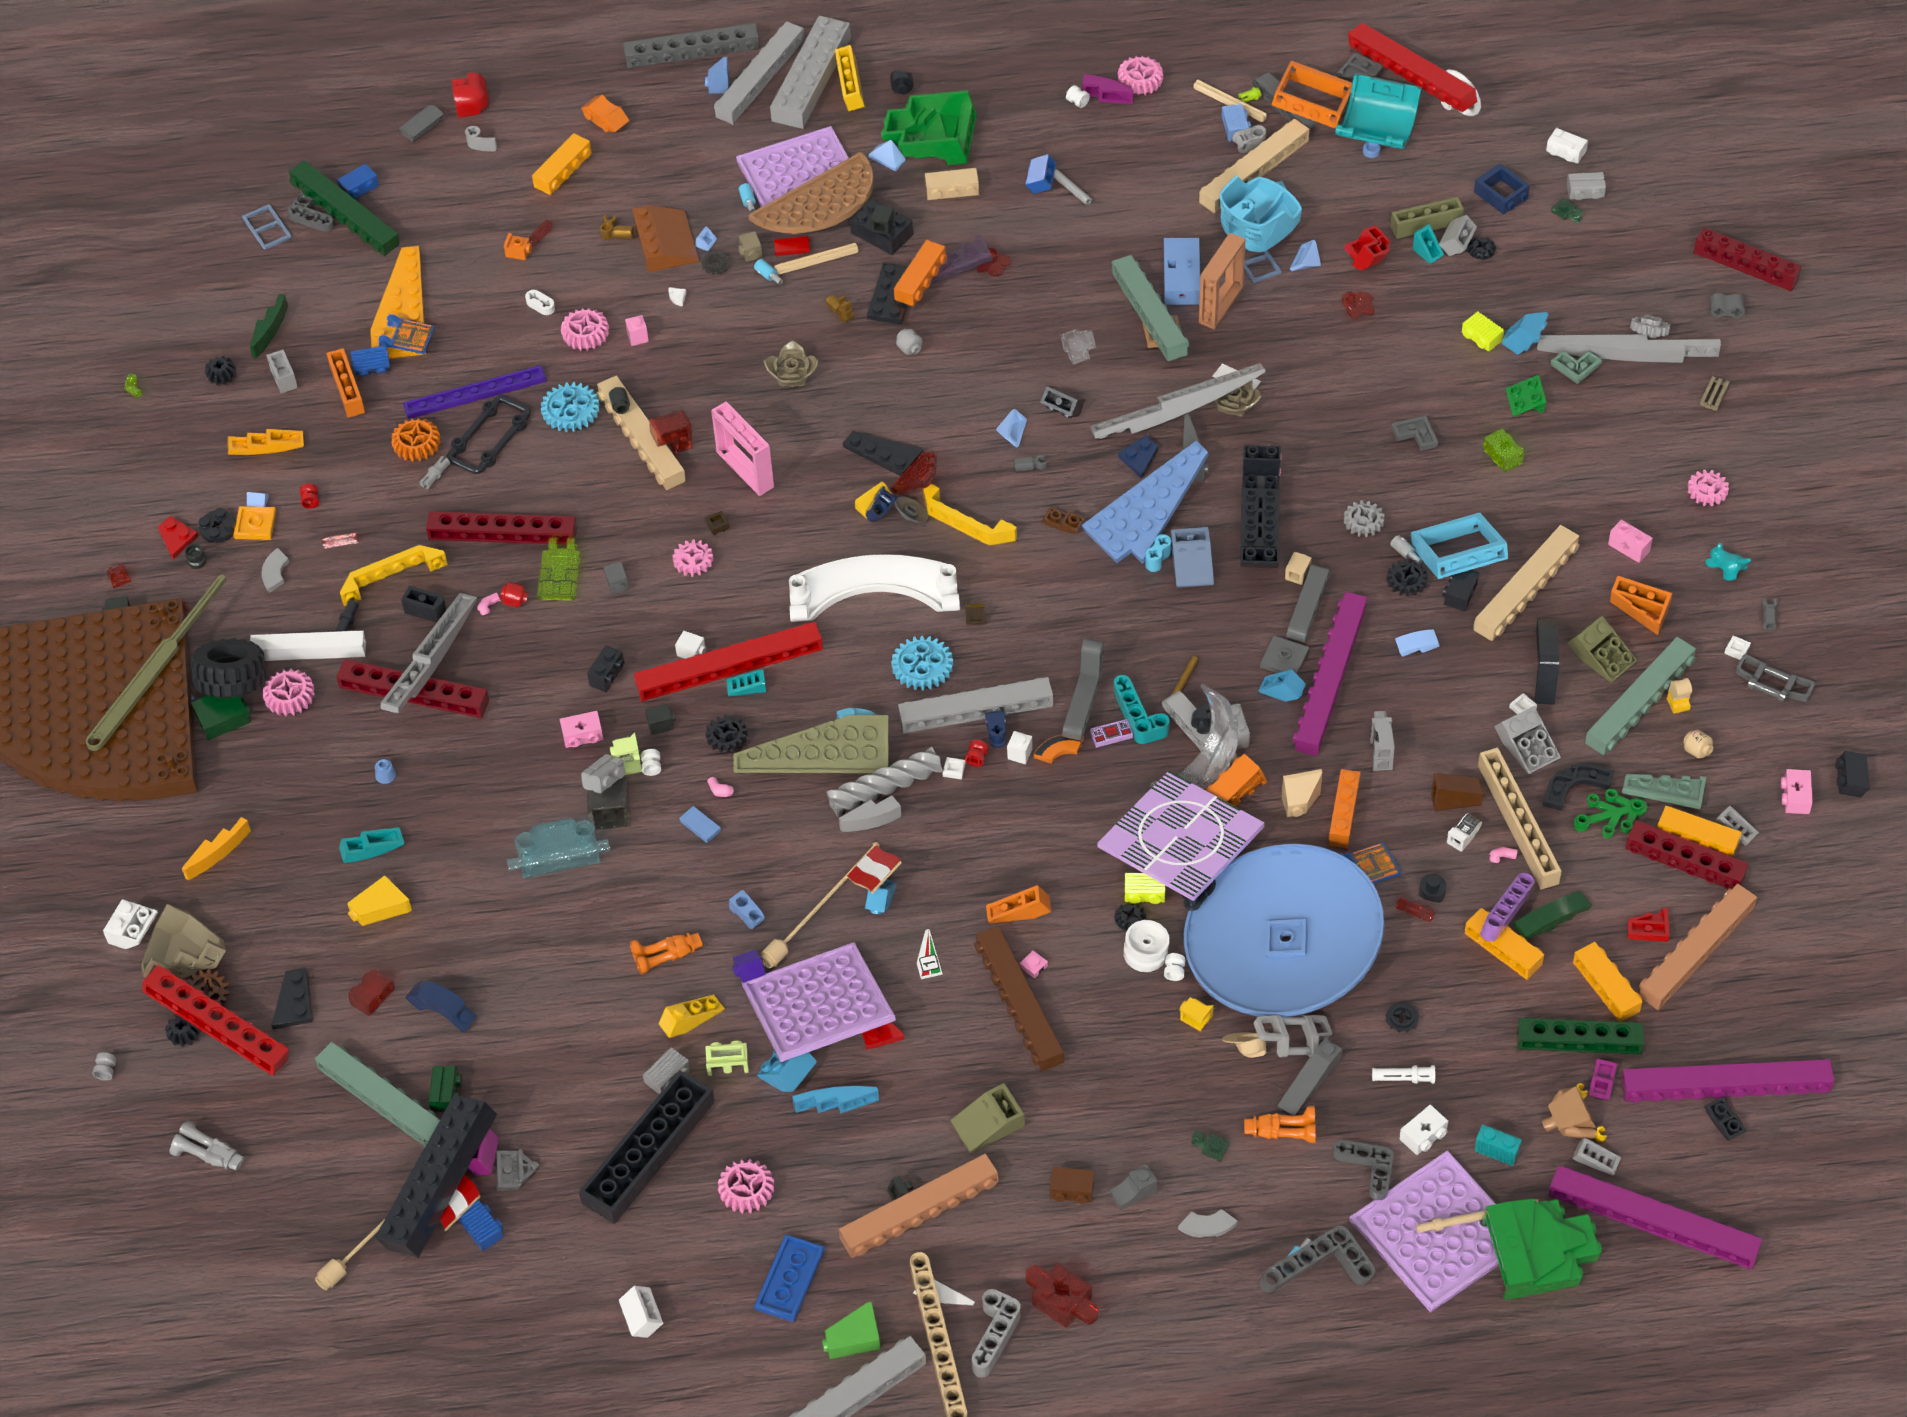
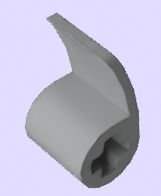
(476, 142)

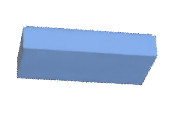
(700, 824)

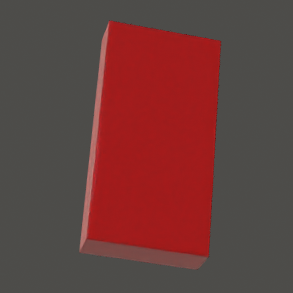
(791, 246)

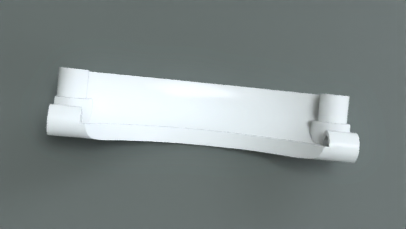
(907, 575)

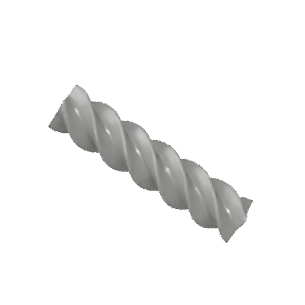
(884, 781)

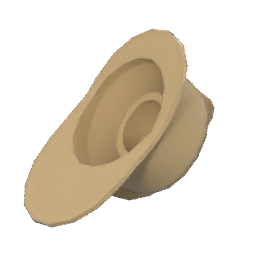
(1247, 1043)

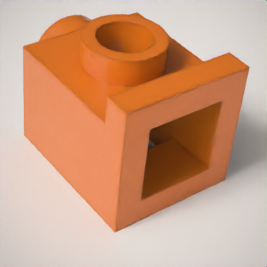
(517, 247)

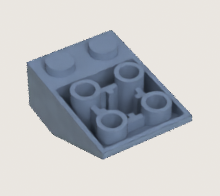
(1192, 557)

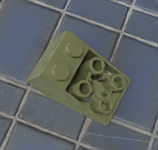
(1602, 649)
(988, 1118)

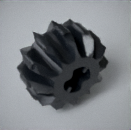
(220, 370)
(181, 1031)

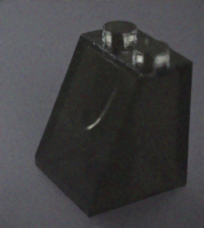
(610, 807)

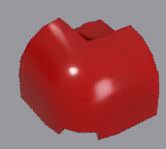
(470, 95)
(1369, 249)

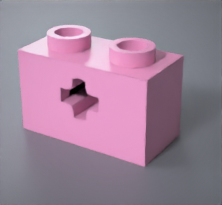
(1630, 541)
(581, 729)
(1797, 791)

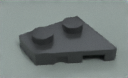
(1360, 65)

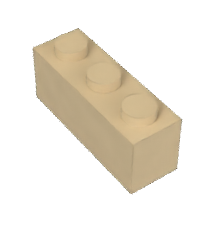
(951, 184)

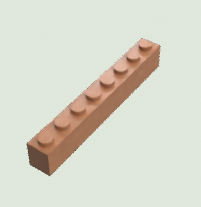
(1697, 947)
(918, 1206)

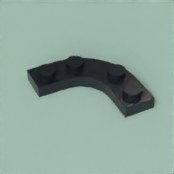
(1576, 775)

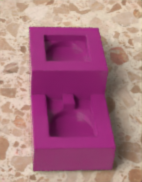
(1602, 1079)

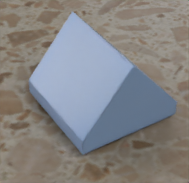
(705, 239)
(257, 499)

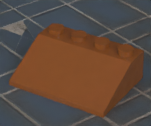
(664, 237)

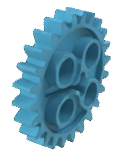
(570, 407)
(922, 667)

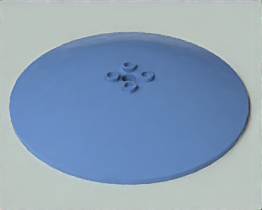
(1278, 893)

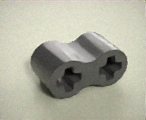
(1727, 305)

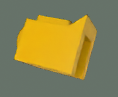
(1196, 1013)

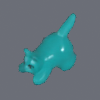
(1727, 561)

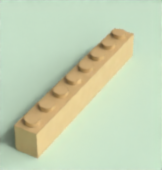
(1257, 161)
(637, 428)
(1526, 583)
(1519, 818)

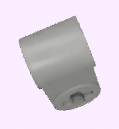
(1250, 138)

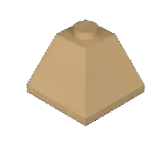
(1301, 791)

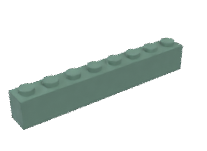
(1150, 308)
(1640, 696)
(377, 1092)

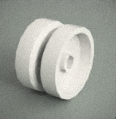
(1146, 946)

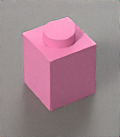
(636, 330)

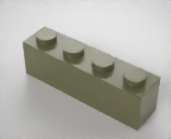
(1437, 214)

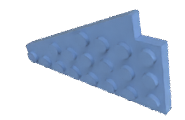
(1145, 510)

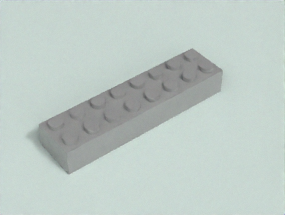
(810, 72)

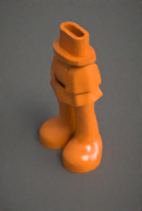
(676, 947)
(1269, 1126)

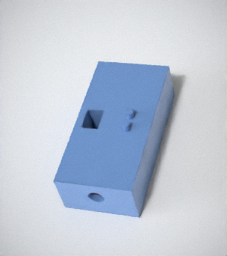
(1181, 271)

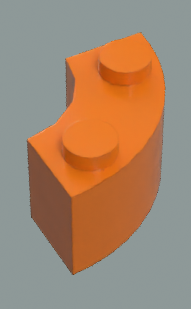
(604, 114)

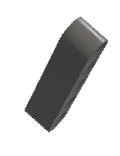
(1268, 85)
(1308, 603)

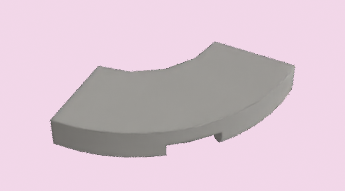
(273, 569)
(1210, 1225)

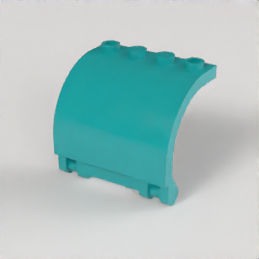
(1380, 111)

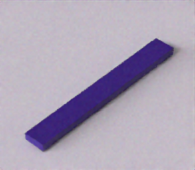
(474, 392)

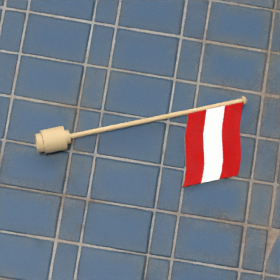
(867, 872)
(461, 1201)

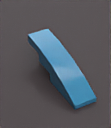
(844, 1098)

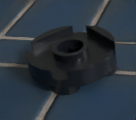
(218, 517)

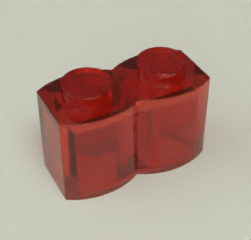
(371, 992)

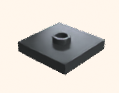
(1284, 655)

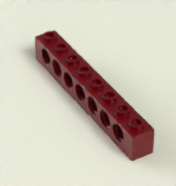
(500, 527)
(435, 693)

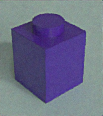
(748, 966)

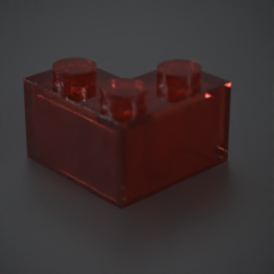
(672, 429)

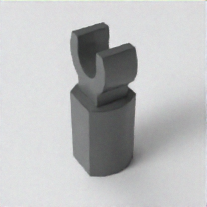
(1029, 463)
(1769, 615)

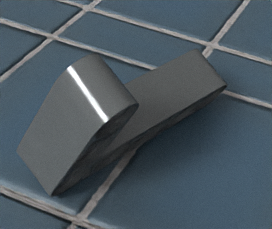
(1085, 690)
(1315, 1256)

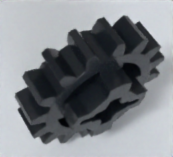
(1407, 577)
(726, 735)

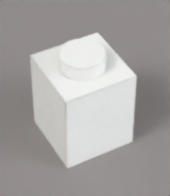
(690, 645)
(1019, 747)

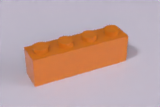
(920, 273)
(345, 383)
(1344, 809)

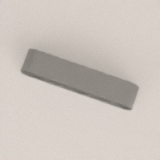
(1181, 711)

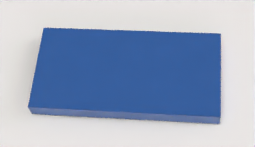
(789, 1278)

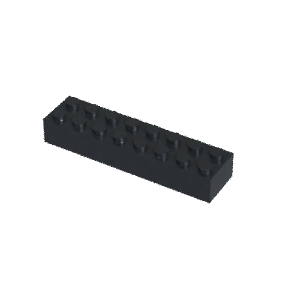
(646, 1147)
(436, 1176)

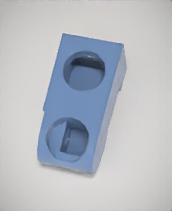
(746, 909)

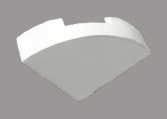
(677, 295)

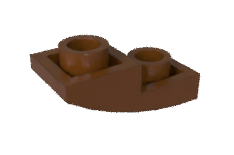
(1065, 522)

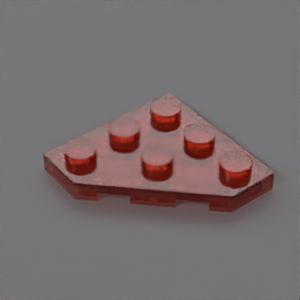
(918, 474)

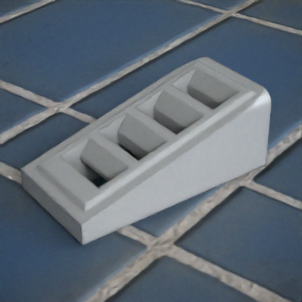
(1735, 817)
(1587, 1160)

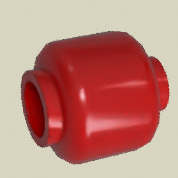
(513, 594)

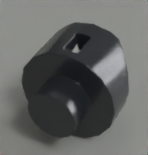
(901, 82)
(1200, 720)
(1432, 888)

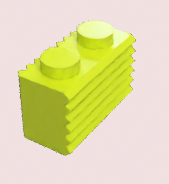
(1482, 331)
(1143, 888)

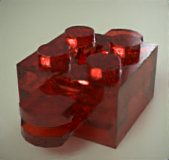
(1055, 1301)

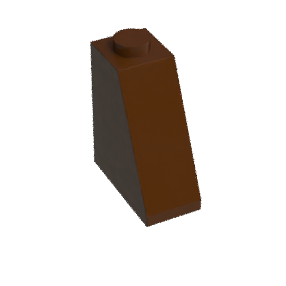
(1455, 792)

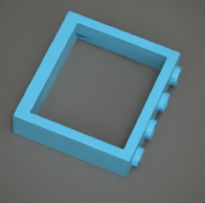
(1462, 560)

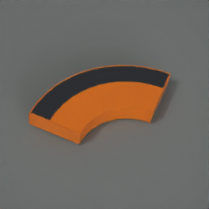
(1056, 747)

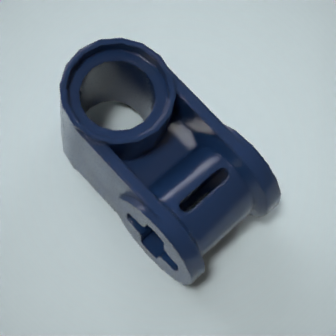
(882, 503)
(996, 728)

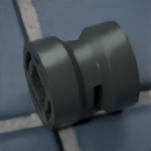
(195, 556)

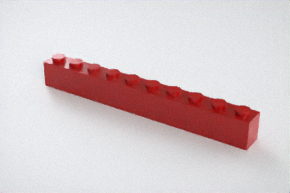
(1412, 67)
(728, 661)

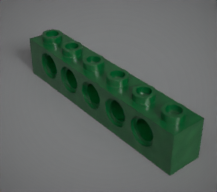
(1571, 1042)

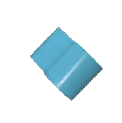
(1156, 554)

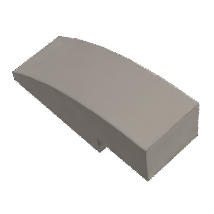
(870, 815)

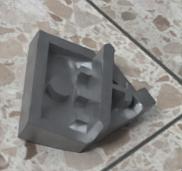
(513, 1169)

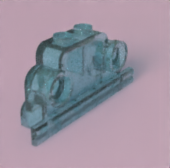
(557, 848)

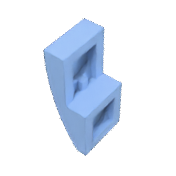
(1415, 641)

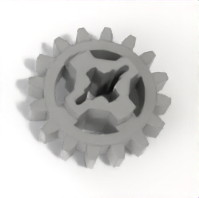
(1650, 326)
(1364, 518)

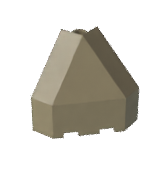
(181, 944)

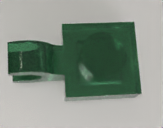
(1566, 209)
(1212, 1147)

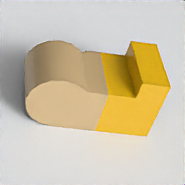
(1679, 695)

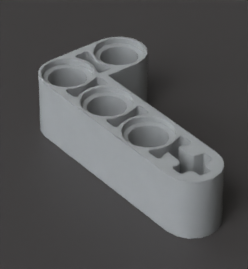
(992, 1335)

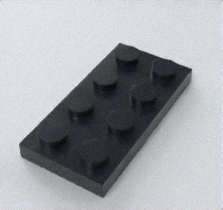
(883, 303)

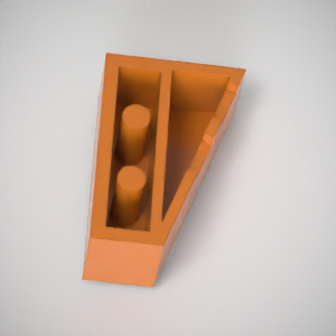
(1641, 602)
(1237, 781)

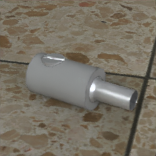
(1405, 549)

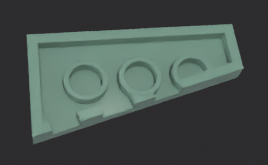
(1671, 790)

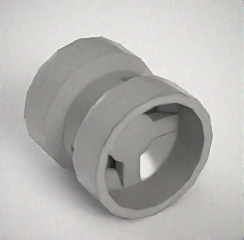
(104, 1066)

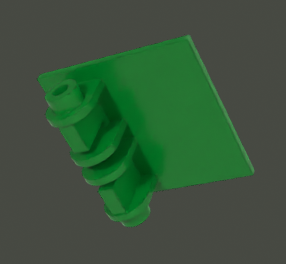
(1526, 396)

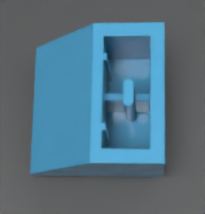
(1525, 332)
(788, 1073)

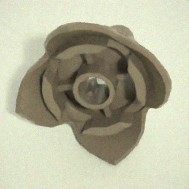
(791, 365)
(1239, 400)

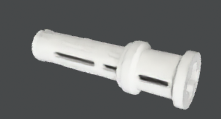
(1414, 1074)

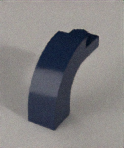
(445, 1002)

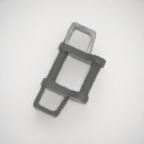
(1763, 668)

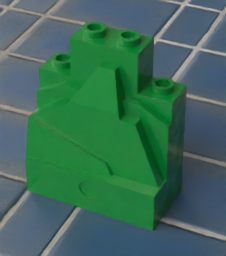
(933, 126)
(1538, 1246)

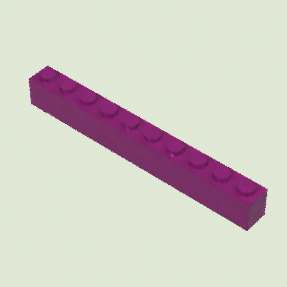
(1330, 675)
(1727, 1080)
(1655, 1217)

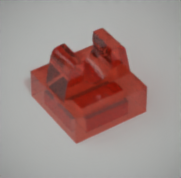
(118, 576)

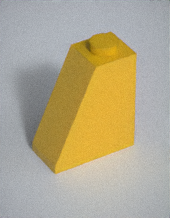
(378, 903)

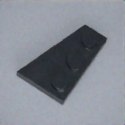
(293, 1001)

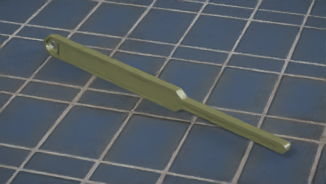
(148, 673)

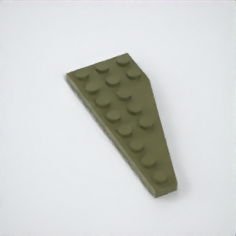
(836, 746)

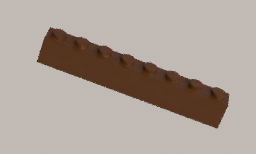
(1019, 998)

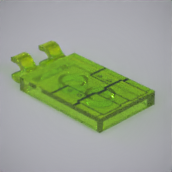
(559, 571)

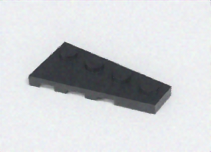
(885, 453)

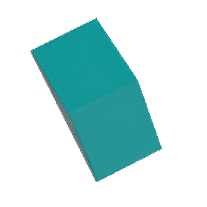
(1427, 245)

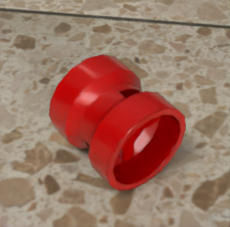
(309, 495)
(975, 756)

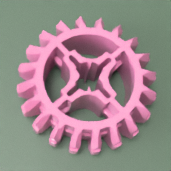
(1141, 74)
(585, 329)
(300, 694)
(739, 1195)

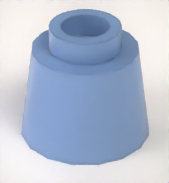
(384, 771)

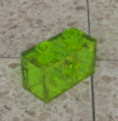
(1503, 450)

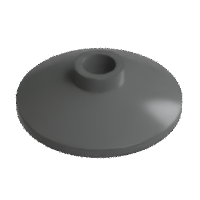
(911, 509)

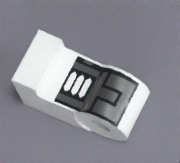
(1464, 832)

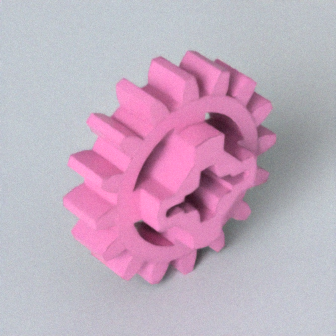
(1708, 487)
(692, 558)

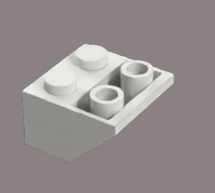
(128, 924)

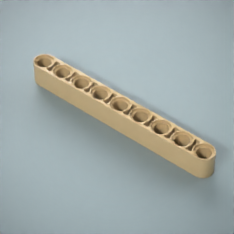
(937, 1331)

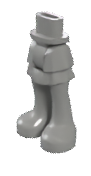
(217, 1153)

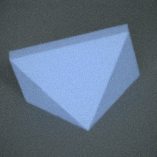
(888, 155)
(1306, 257)
(1013, 427)

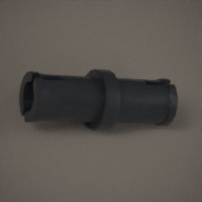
(347, 617)

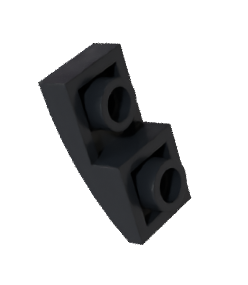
(1723, 1118)

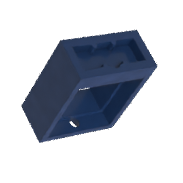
(1490, 178)

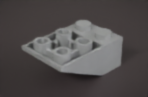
(1528, 740)

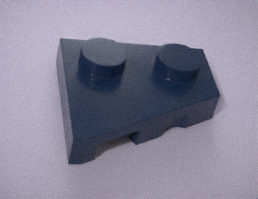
(1139, 455)

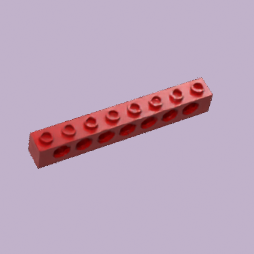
(204, 1019)

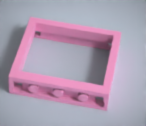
(730, 424)

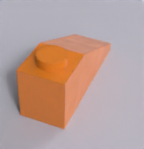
(1020, 906)

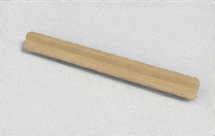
(1229, 100)
(816, 258)

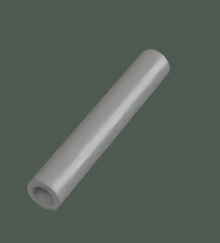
(1072, 187)

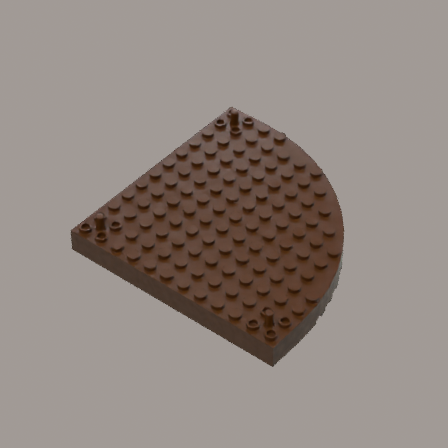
(64, 679)

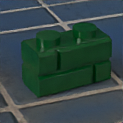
(443, 1087)

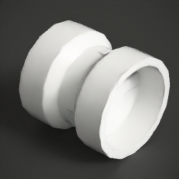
(1077, 96)
(651, 759)
(1174, 969)

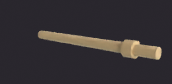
(1438, 1224)

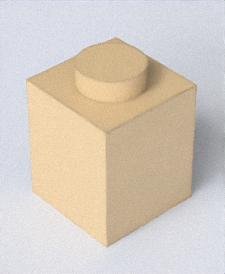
(1298, 568)

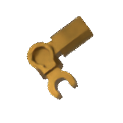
(608, 230)
(840, 307)

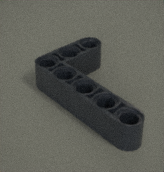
(1547, 661)

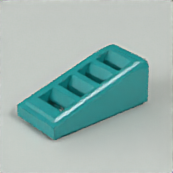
(753, 688)

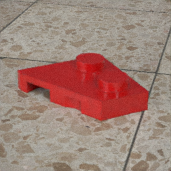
(882, 1036)

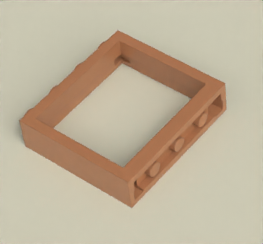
(1216, 301)

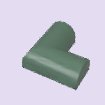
(1576, 369)

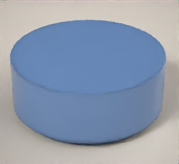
(1371, 149)

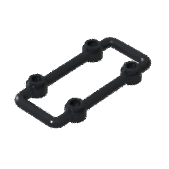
(488, 457)

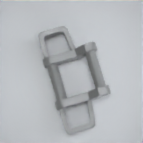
(1281, 1035)

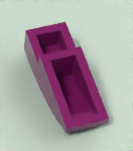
(1107, 89)

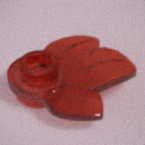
(995, 267)
(1358, 303)

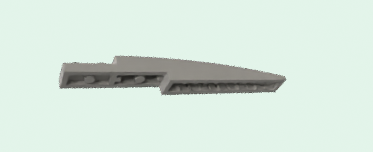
(1629, 347)
(1178, 403)
(429, 654)

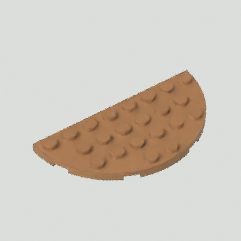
(821, 200)

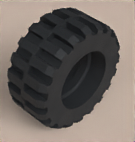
(228, 668)

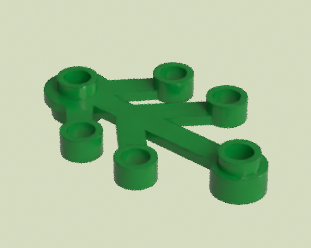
(1612, 813)

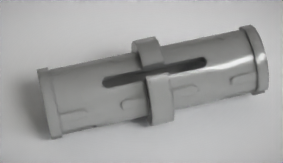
(434, 472)

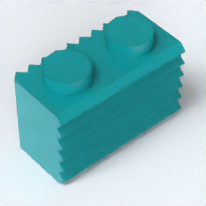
(1497, 1145)

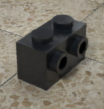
(1062, 401)
(1461, 589)
(423, 604)
(605, 668)
(1852, 774)

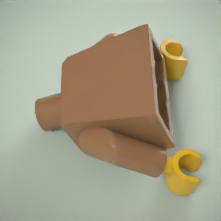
(1572, 1115)

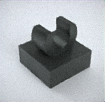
(898, 1188)

